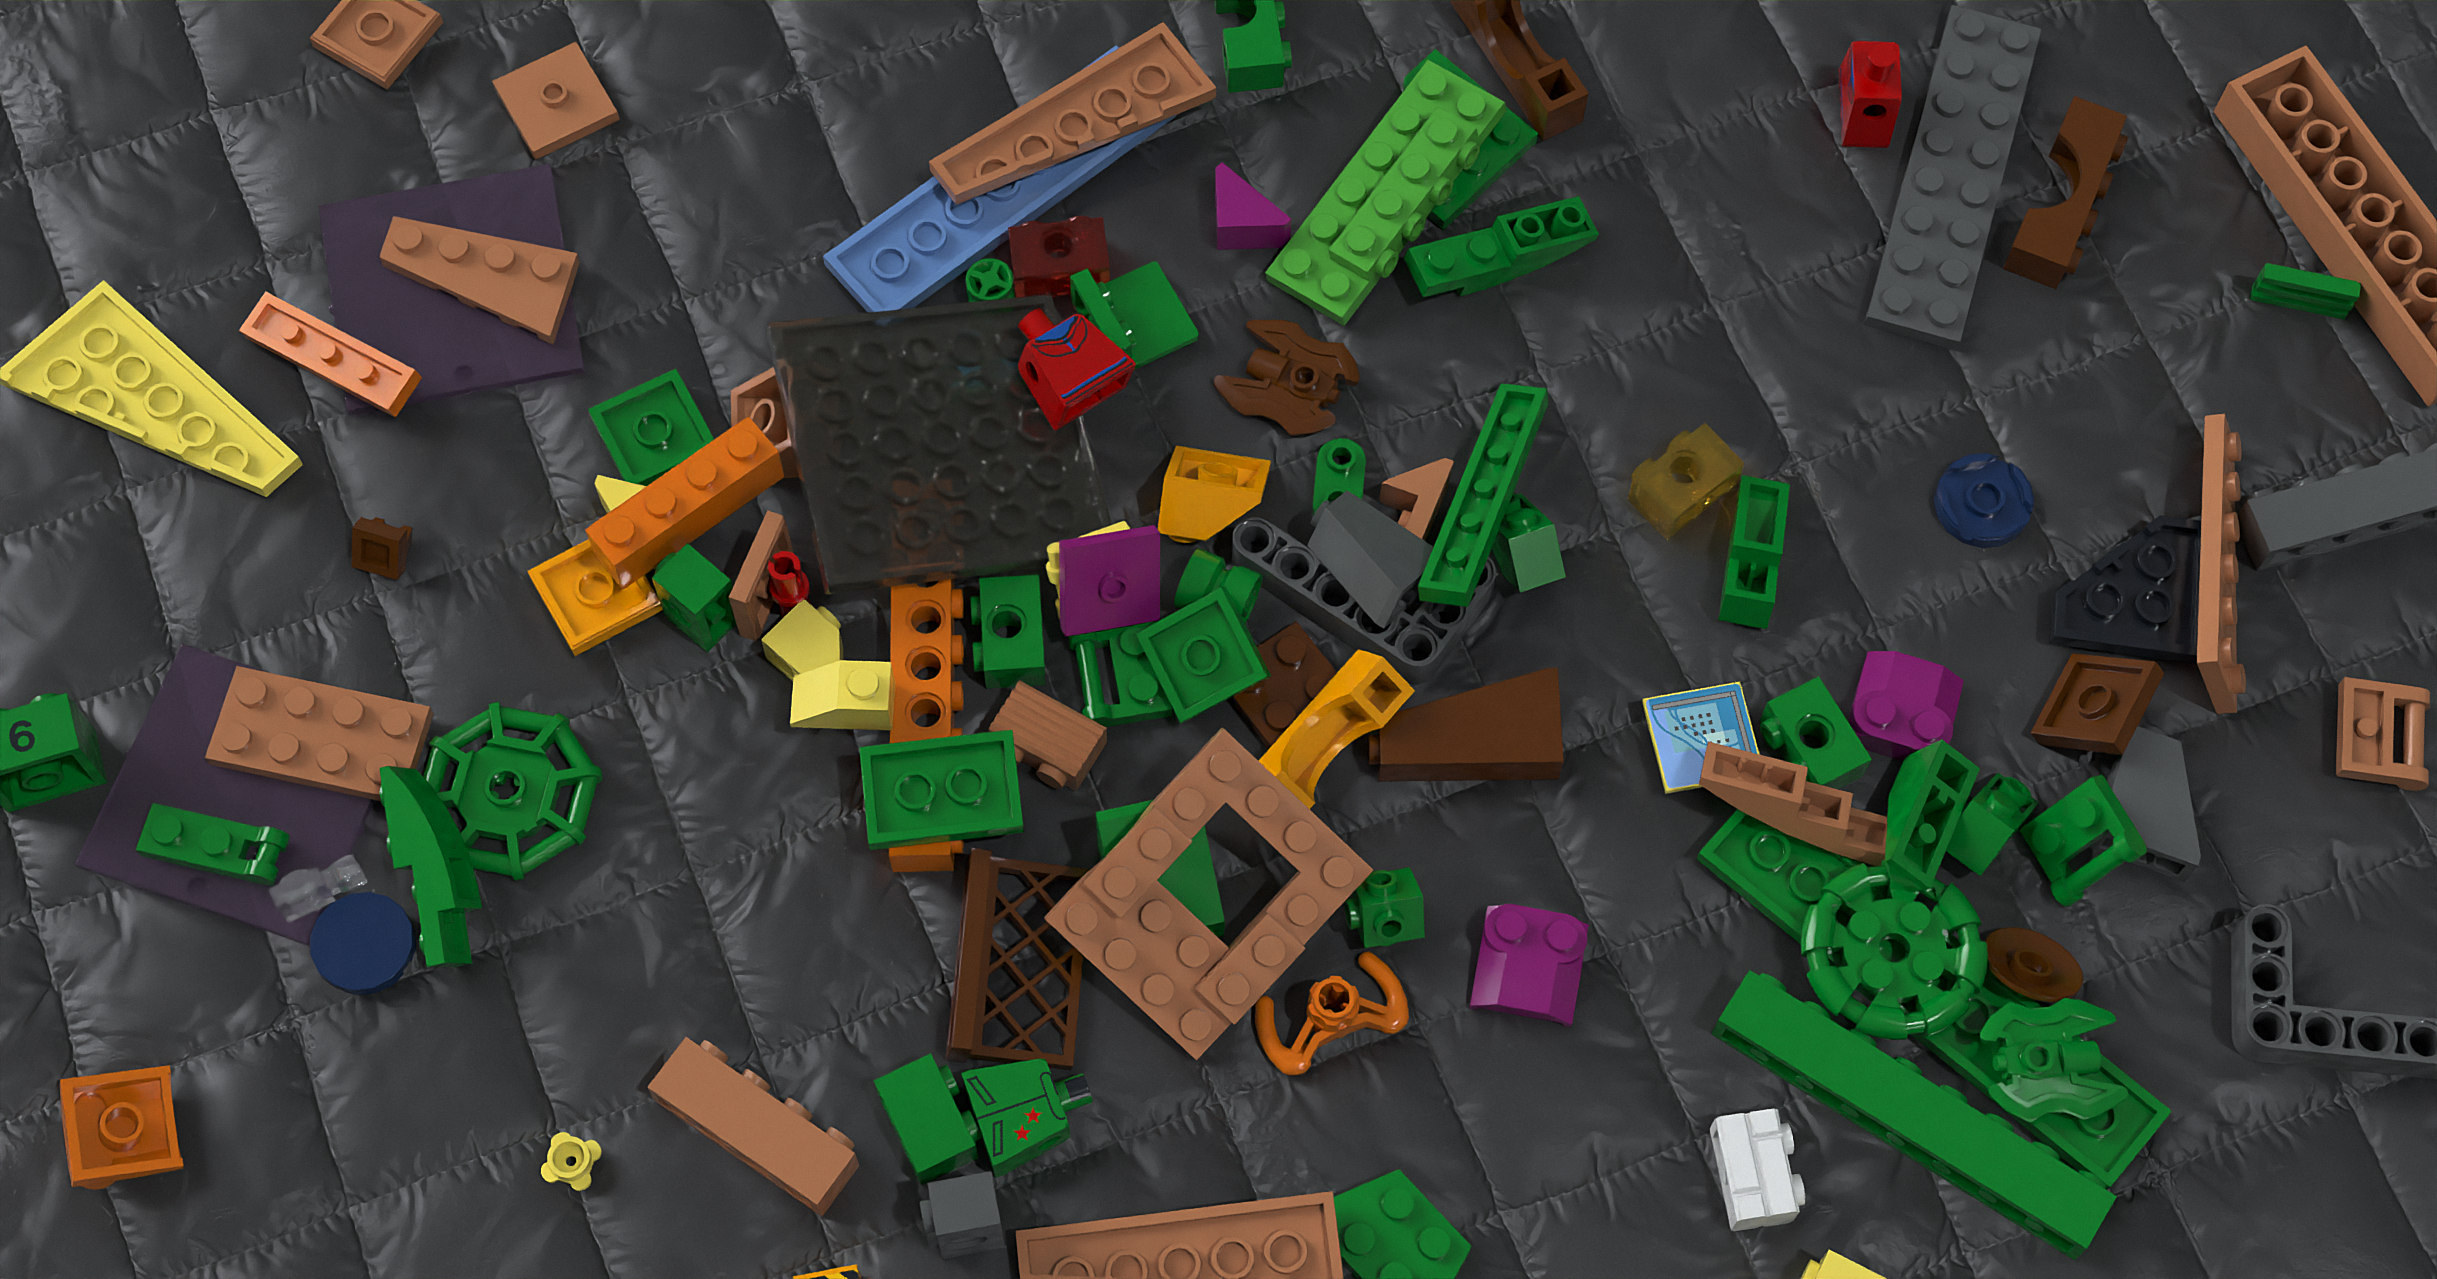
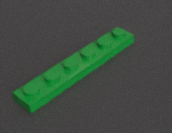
(1483, 495)

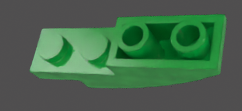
(1503, 252)
(430, 844)

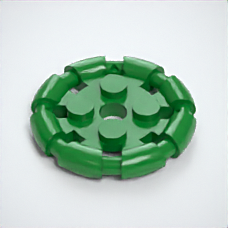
(1901, 982)

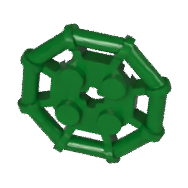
(532, 774)

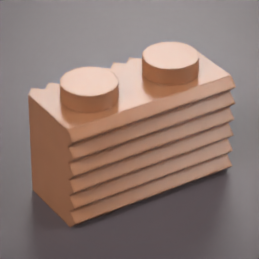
(1050, 736)

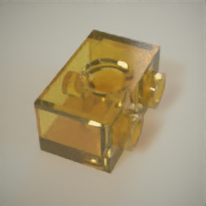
(1674, 504)

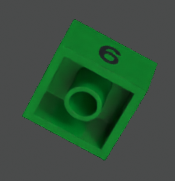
(47, 752)

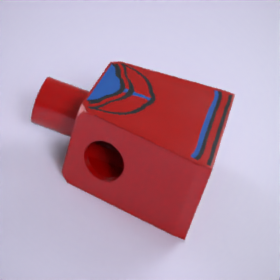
(1867, 78)
(1070, 366)

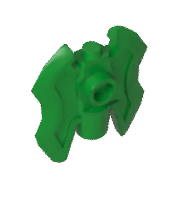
(2045, 1061)

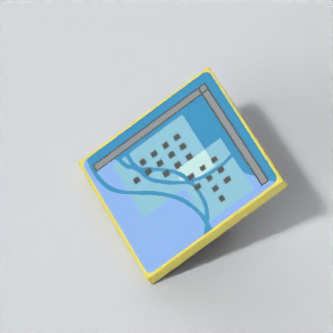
(1686, 722)

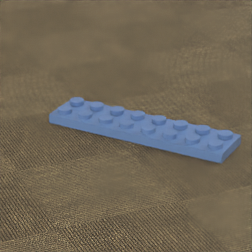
(932, 240)

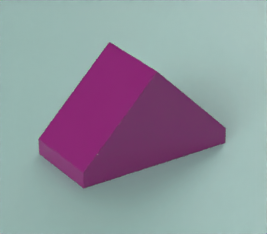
(1245, 216)

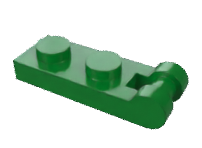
(211, 844)

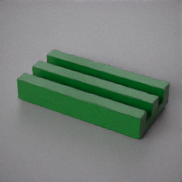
(2305, 291)

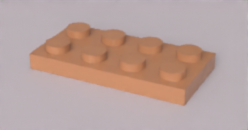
(315, 733)

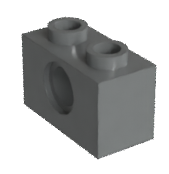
(963, 1215)

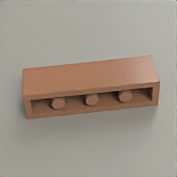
(755, 1125)

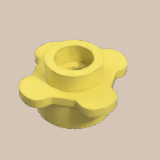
(566, 1146)

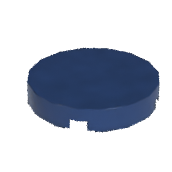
(1983, 500)
(362, 943)

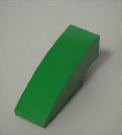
(1754, 552)

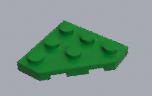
(1497, 153)

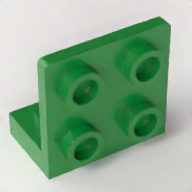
(1135, 312)

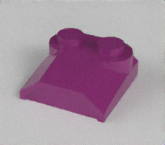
(1903, 703)
(1529, 963)

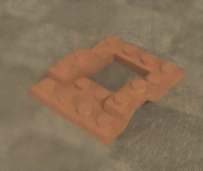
(1162, 950)

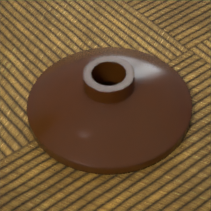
(2033, 964)

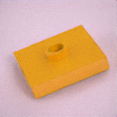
(588, 599)

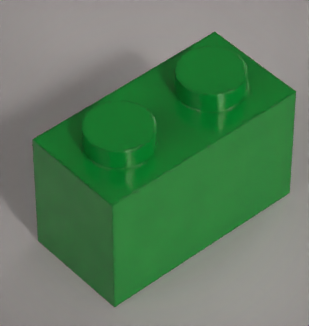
(927, 1118)

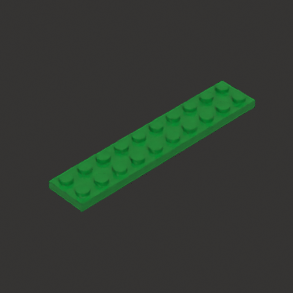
(1786, 877)

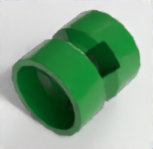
(1208, 573)

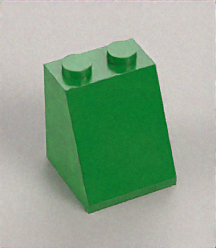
(1188, 878)

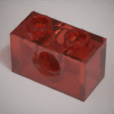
(1039, 273)

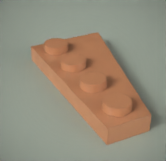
(504, 276)

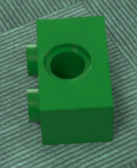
(695, 596)
(1013, 603)
(1814, 712)

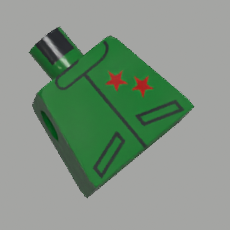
(1022, 1110)

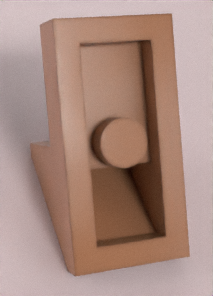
(1418, 495)

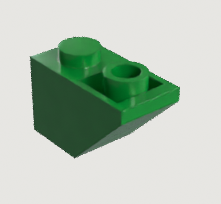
(1527, 546)
(1990, 822)

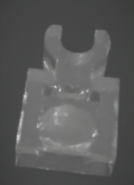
(311, 889)

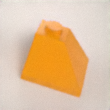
(1208, 492)

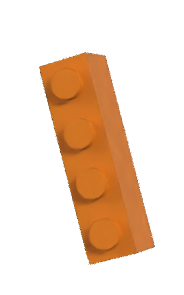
(685, 502)

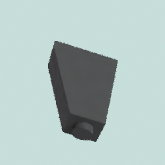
(1369, 556)
(2157, 798)

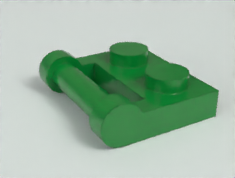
(1137, 685)
(2074, 826)

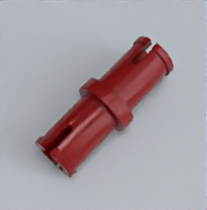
(788, 582)

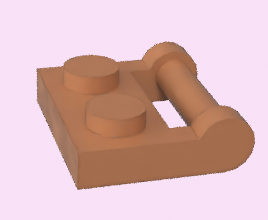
(2367, 729)

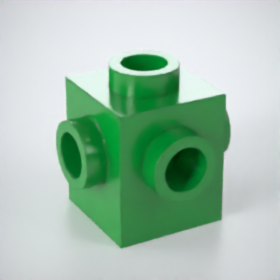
(1386, 908)

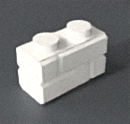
(1756, 1169)

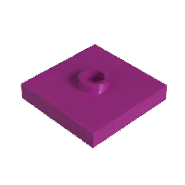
(1109, 580)

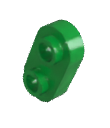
(1335, 479)

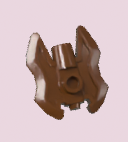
(1293, 380)

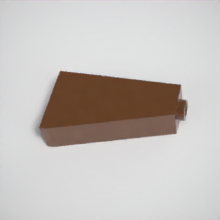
(1476, 735)

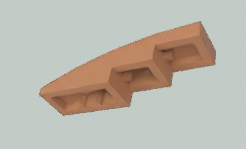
(1784, 799)

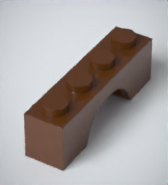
(1540, 85)
(2049, 236)

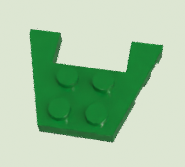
(1396, 1232)

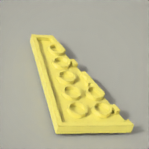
(134, 381)

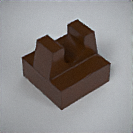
(380, 547)

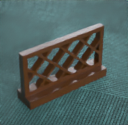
(973, 962)

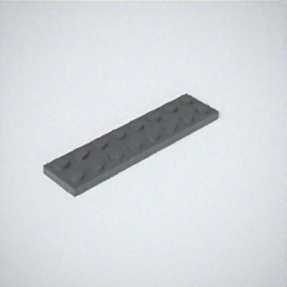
(1953, 178)

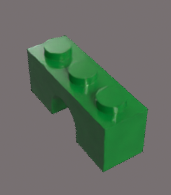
(1254, 52)

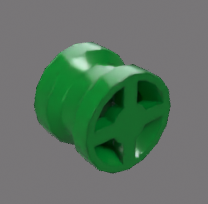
(987, 276)

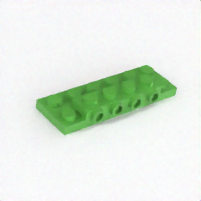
(1386, 192)

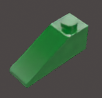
(1926, 810)

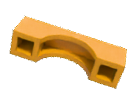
(1351, 704)

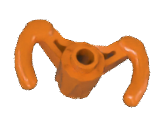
(1327, 1025)

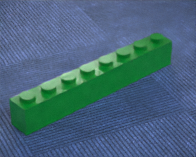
(1914, 1114)

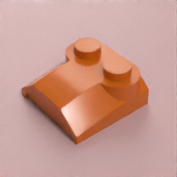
(119, 1126)

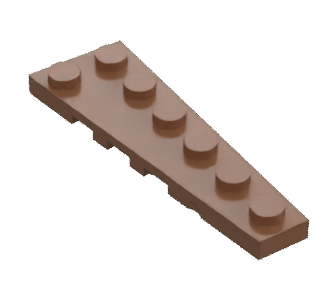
(1103, 102)
(2219, 567)
(1230, 1241)

